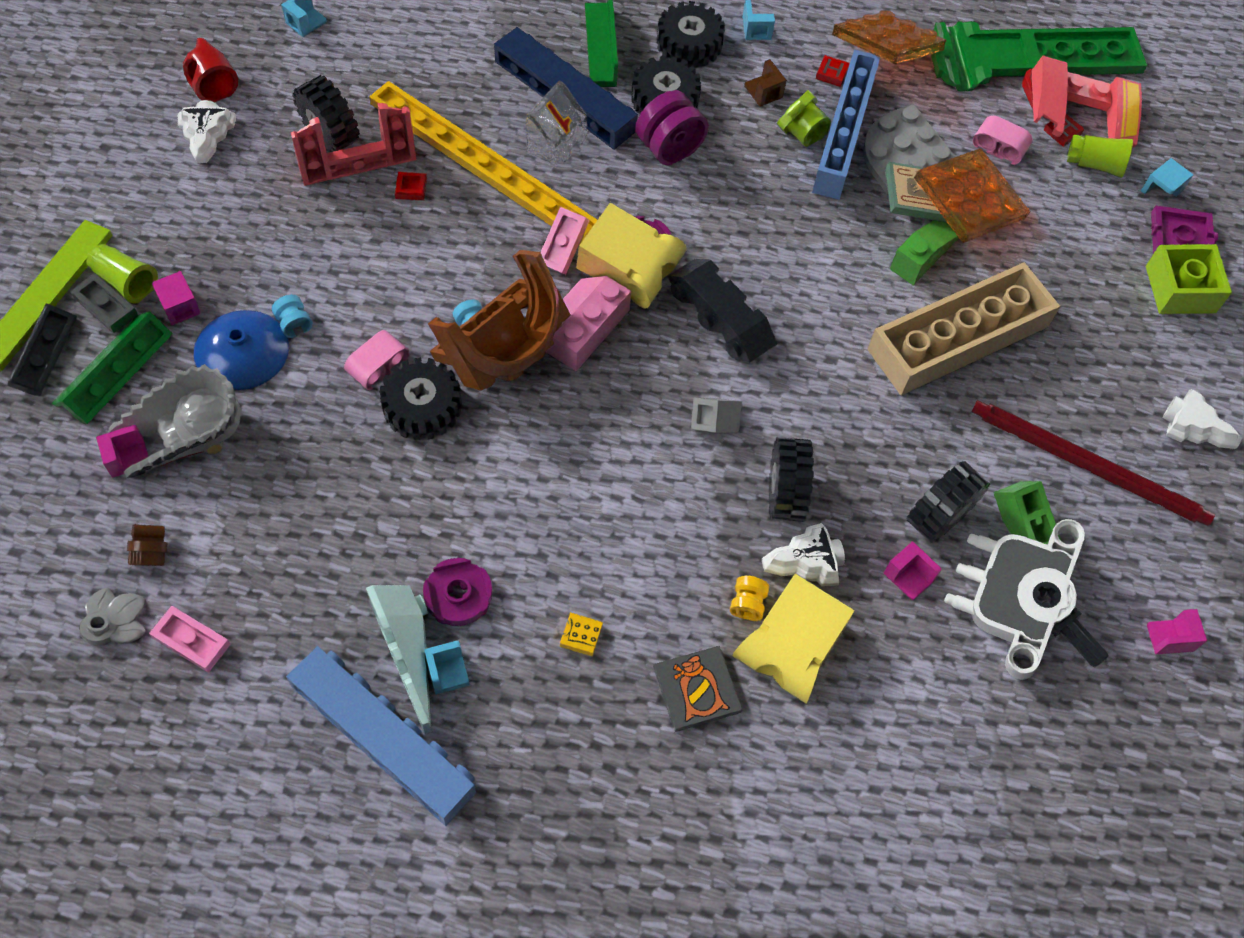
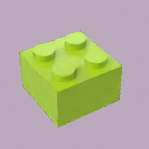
(1188, 279)

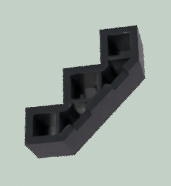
(723, 309)

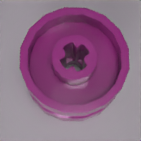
(671, 127)

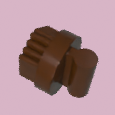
(147, 545)

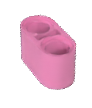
(1003, 139)
(375, 359)

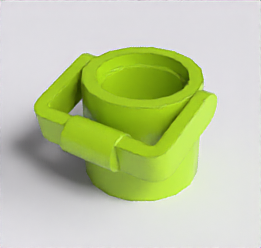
(805, 120)

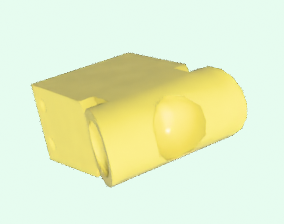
(629, 253)
(796, 637)

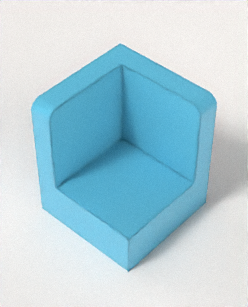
(302, 16)
(757, 25)
(1170, 177)
(446, 667)

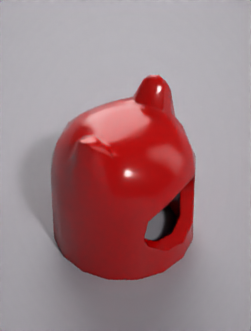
(209, 72)

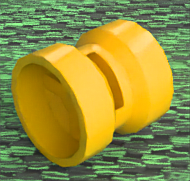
(749, 598)

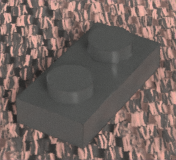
(104, 303)

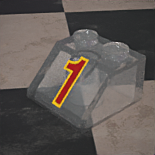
(555, 126)

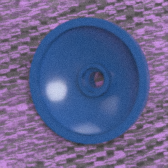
(251, 358)

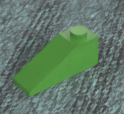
(922, 250)
(1026, 510)

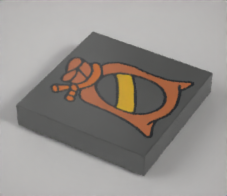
(697, 688)

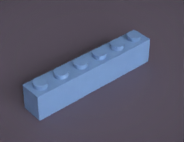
(846, 125)
(383, 735)

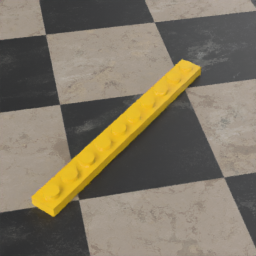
(479, 158)

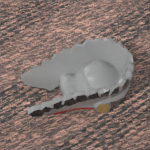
(189, 412)

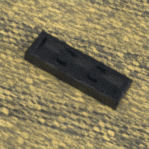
(42, 350)

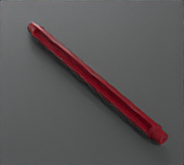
(1094, 463)

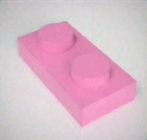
(563, 240)
(190, 639)

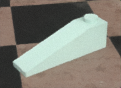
(405, 634)

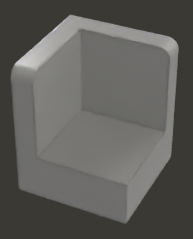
(716, 415)

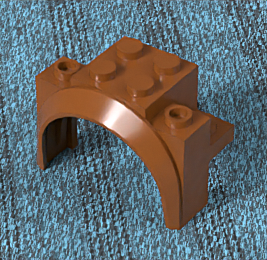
(498, 337)

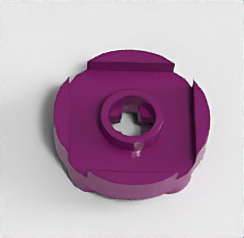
(461, 610)

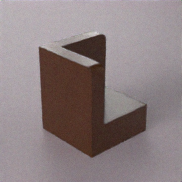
(768, 86)

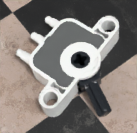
(1010, 593)

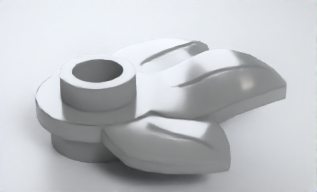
(116, 614)

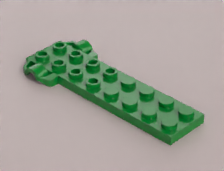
(977, 55)

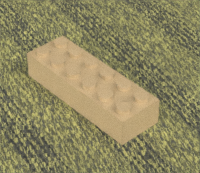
(962, 328)

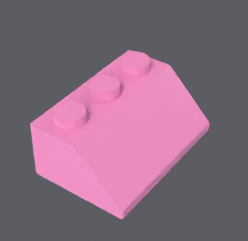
(595, 310)

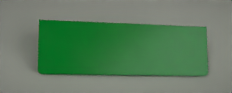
(601, 43)
(113, 367)

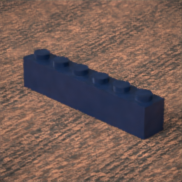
(542, 69)

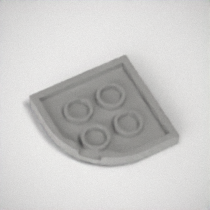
(905, 139)

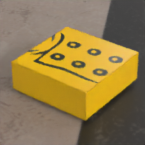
(581, 634)

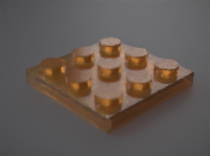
(889, 37)
(971, 195)

